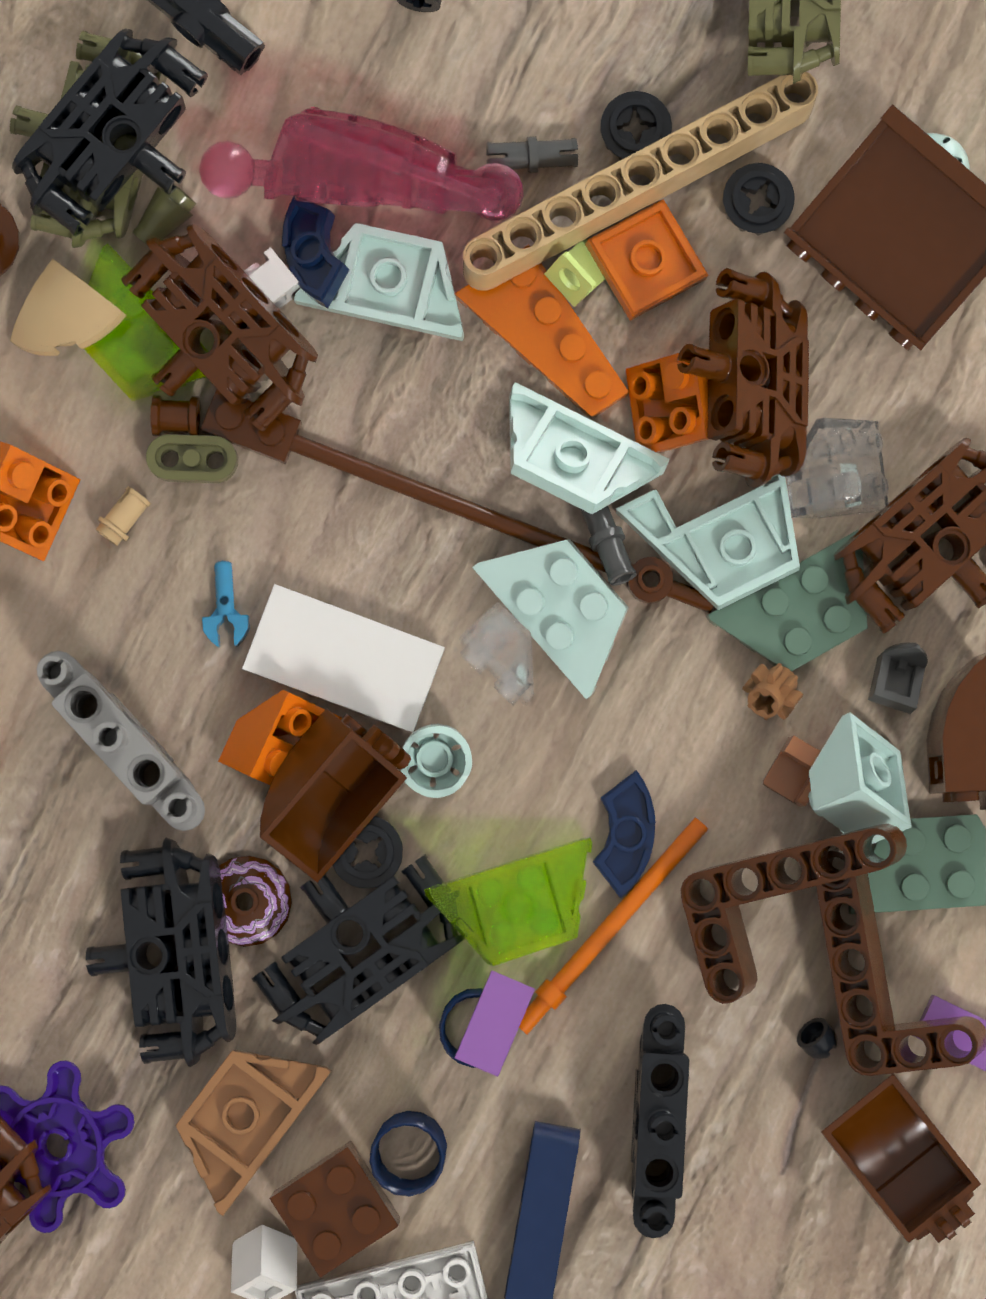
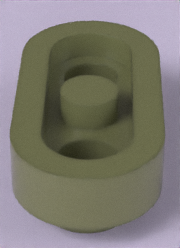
(193, 458)

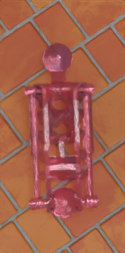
(361, 164)

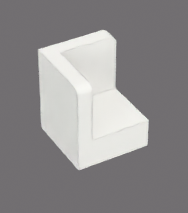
(264, 1264)

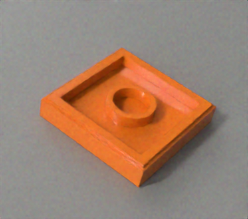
(646, 259)

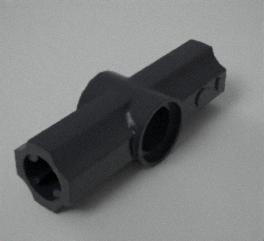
(211, 26)

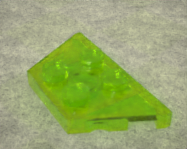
(138, 343)
(518, 903)

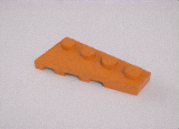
(549, 336)

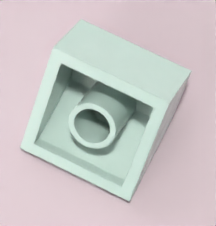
(859, 780)

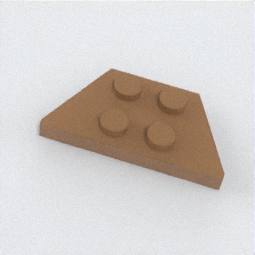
(244, 1117)

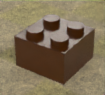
(335, 1209)

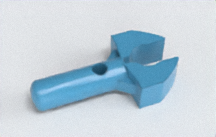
(225, 607)

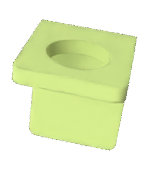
(575, 273)

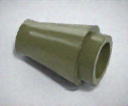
(164, 214)

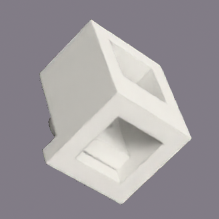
(274, 279)

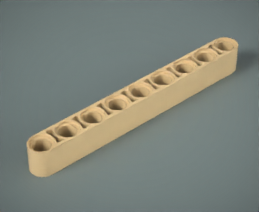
(628, 197)

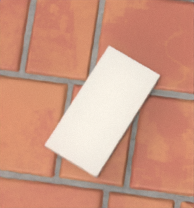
(343, 658)
(431, 1275)

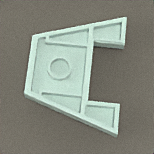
(726, 549)

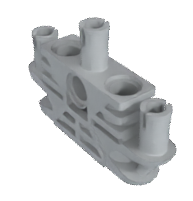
(120, 740)

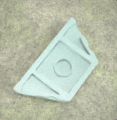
(395, 282)
(574, 454)
(562, 605)

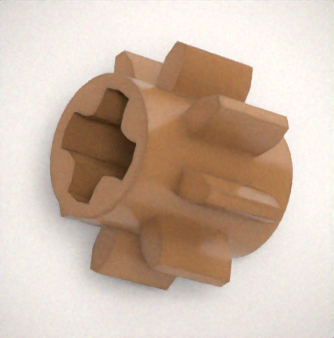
(772, 691)

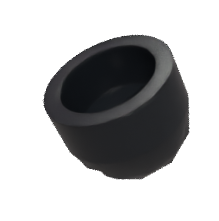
(810, 1032)

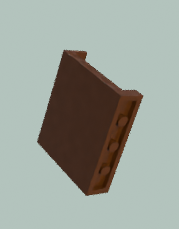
(899, 230)

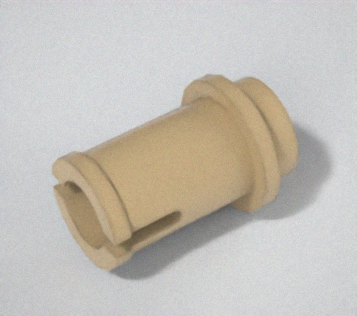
(122, 516)

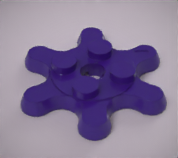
(88, 1136)

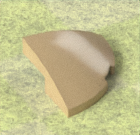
(63, 313)

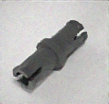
(534, 154)
(608, 542)

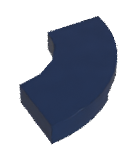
(309, 251)
(630, 833)

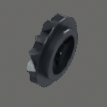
(618, 115)
(751, 179)
(388, 853)

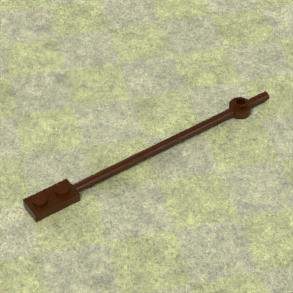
(282, 438)

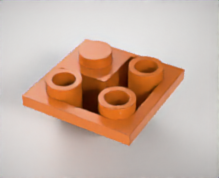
(667, 404)
(32, 500)
(268, 734)

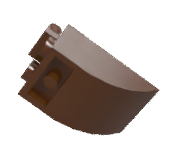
(959, 737)
(330, 791)
(904, 1163)

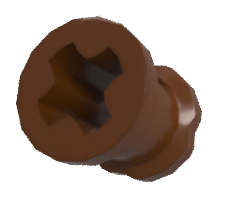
(175, 415)

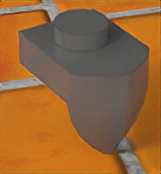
(899, 677)

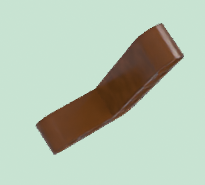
(772, 882)
(872, 983)

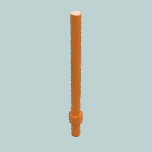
(552, 992)

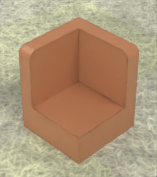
(791, 771)

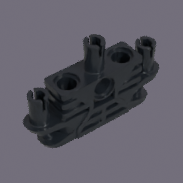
(110, 102)
(200, 949)
(375, 975)
(659, 1121)

